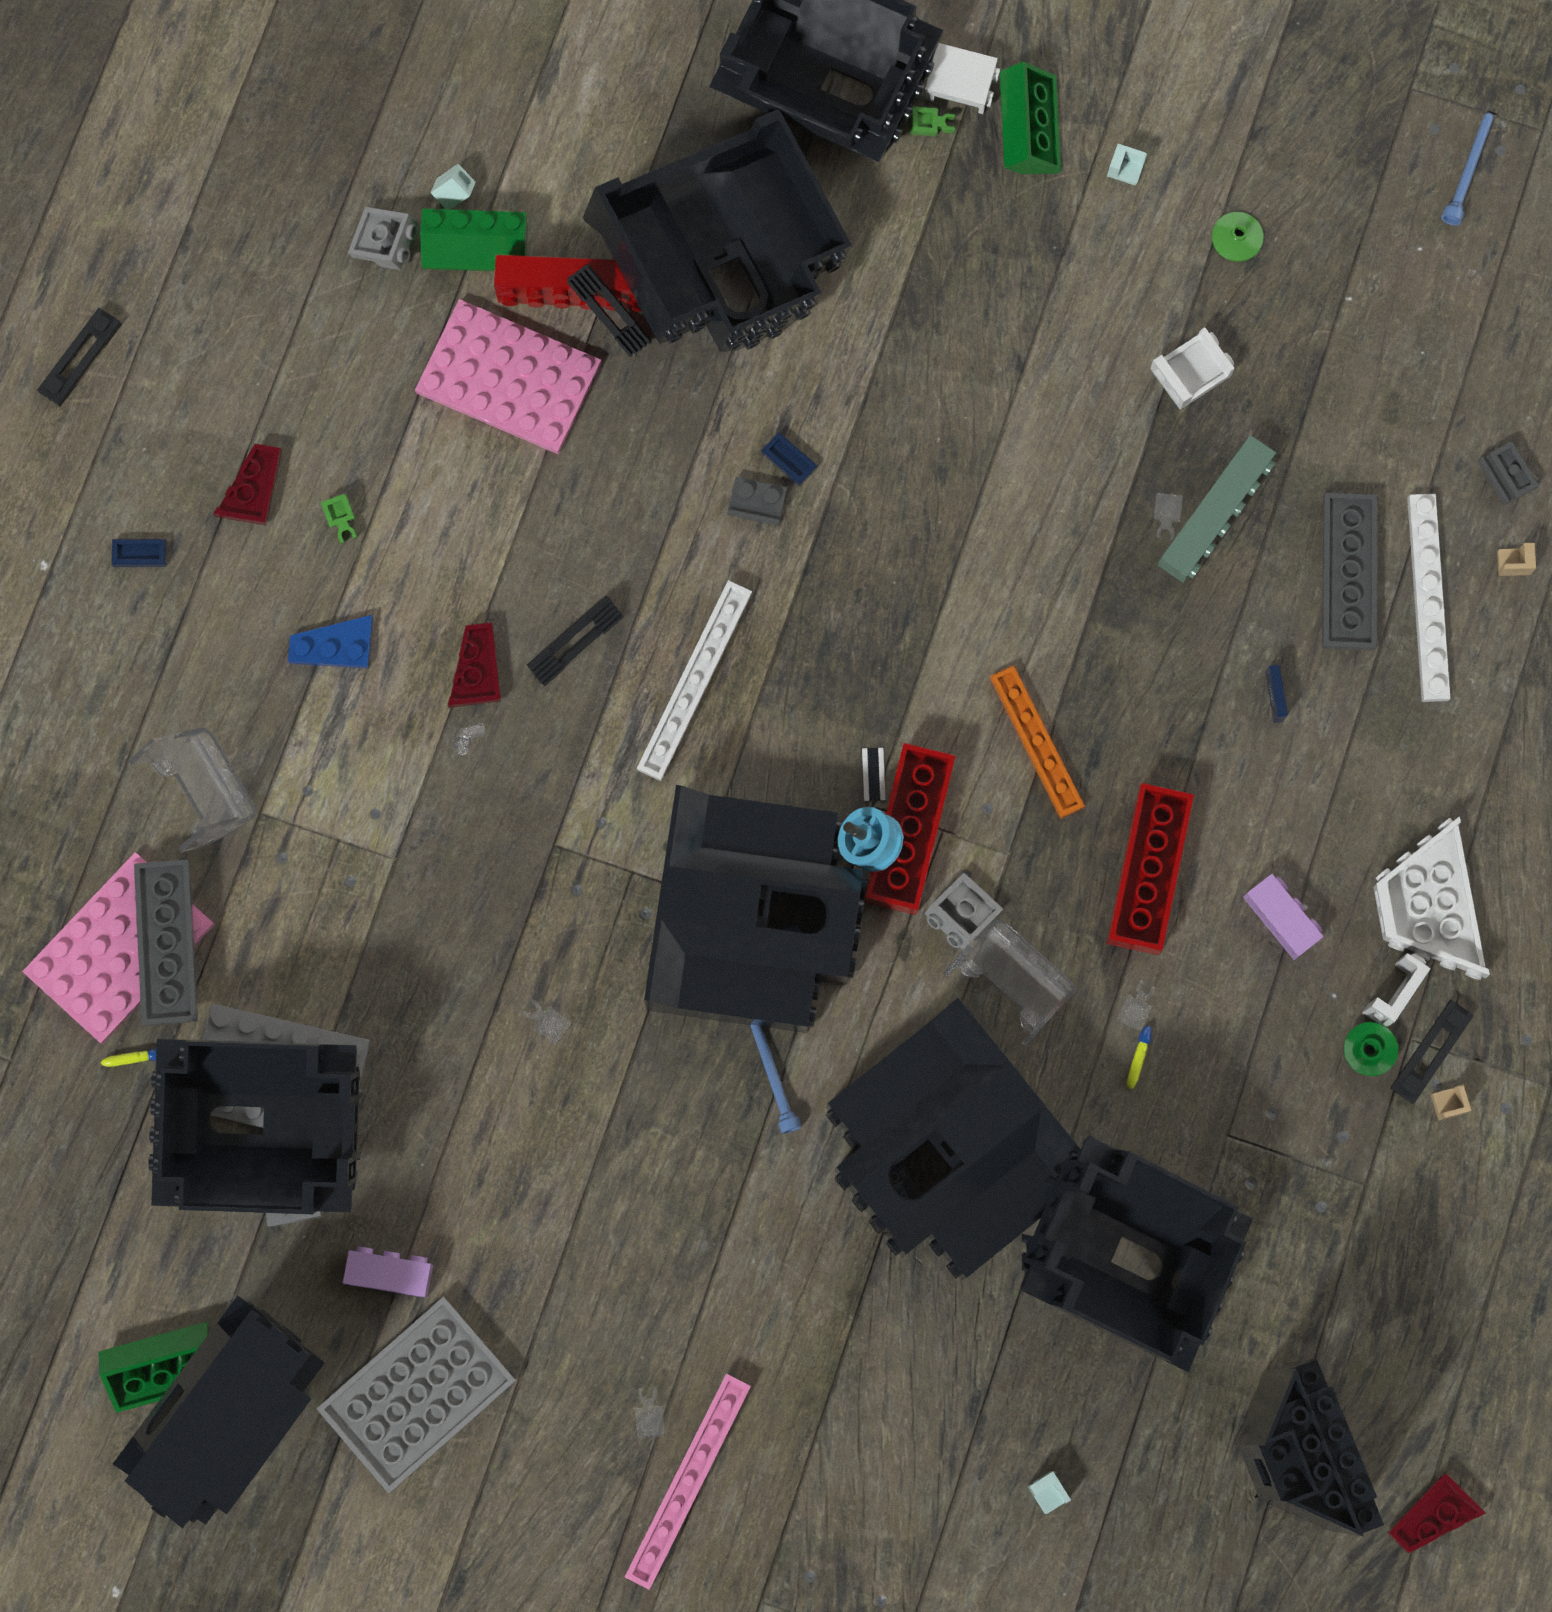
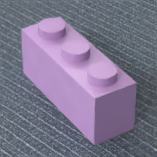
(1283, 916)
(388, 1272)

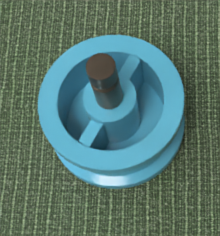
(870, 839)

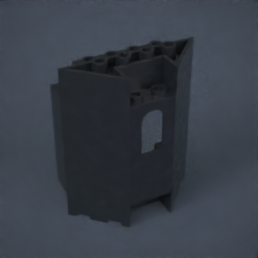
(792, 44)
(308, 1135)
(1118, 1195)
(220, 1416)
(1305, 1452)

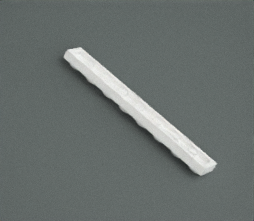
(1428, 598)
(694, 681)

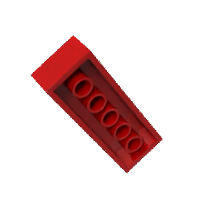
(544, 282)
(917, 806)
(1149, 869)

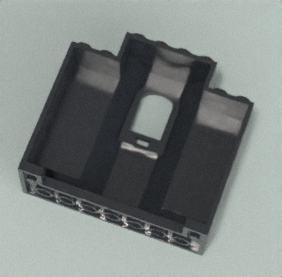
(733, 199)
(709, 943)
(959, 1090)

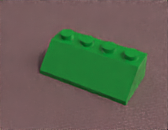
(1030, 120)
(470, 238)
(146, 1368)

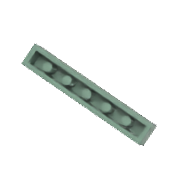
(1217, 508)

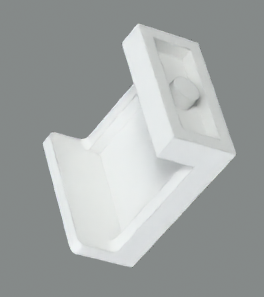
(962, 77)
(1193, 368)
(1415, 971)

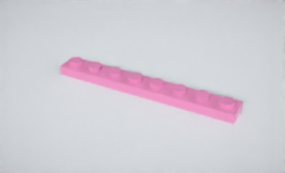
(687, 1481)

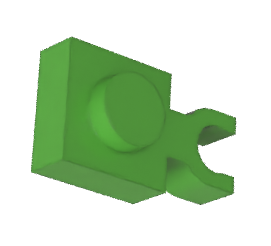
(926, 122)
(338, 514)

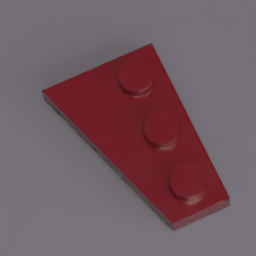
(253, 488)
(477, 669)
(1434, 1514)

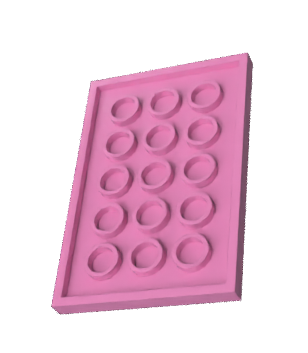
(508, 376)
(94, 958)

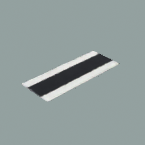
(873, 774)

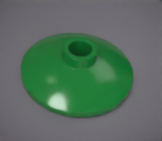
(1383, 1044)

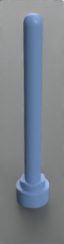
(1454, 211)
(788, 1120)

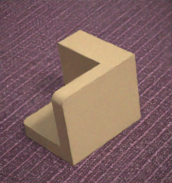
(1517, 561)
(1451, 1102)

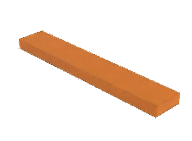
(1037, 742)

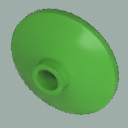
(1234, 247)

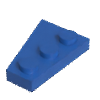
(334, 645)

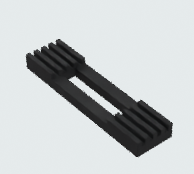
(630, 337)
(56, 386)
(604, 616)
(1410, 1083)

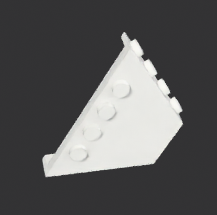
(1430, 904)

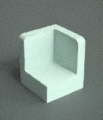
(1126, 164)
(453, 187)
(1048, 1492)

